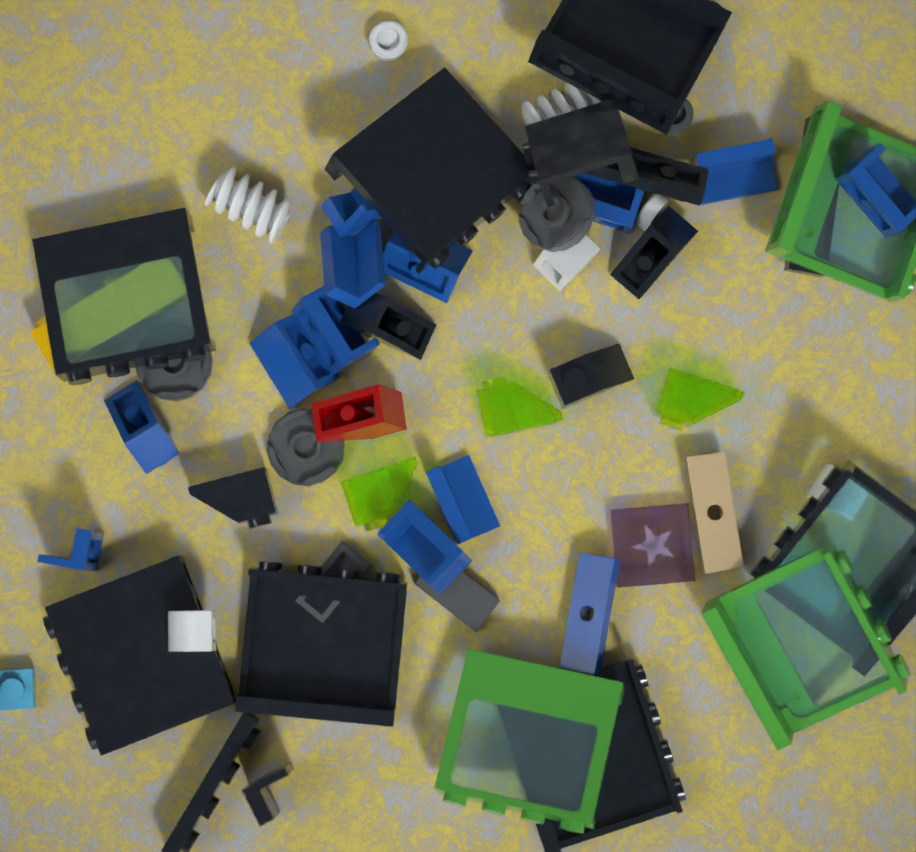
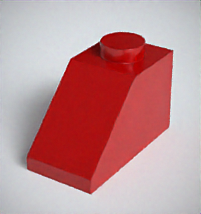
(359, 415)

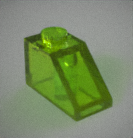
(690, 399)
(512, 408)
(378, 493)

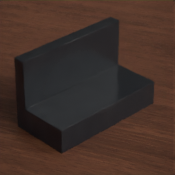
(260, 797)

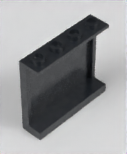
(632, 51)
(434, 168)
(121, 662)
(317, 668)
(636, 770)

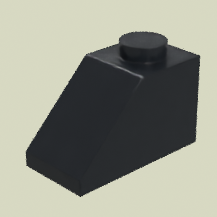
(654, 252)
(390, 324)
(590, 375)
(241, 497)

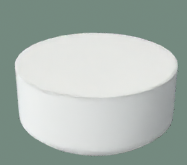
(388, 40)
(650, 211)

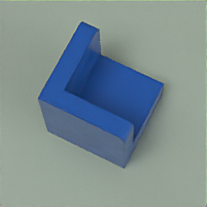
(349, 212)

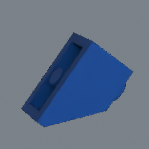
(141, 427)

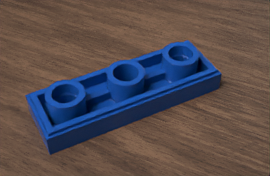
(593, 590)

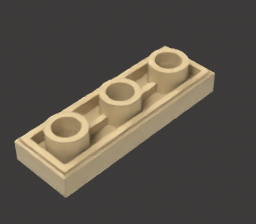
(720, 537)

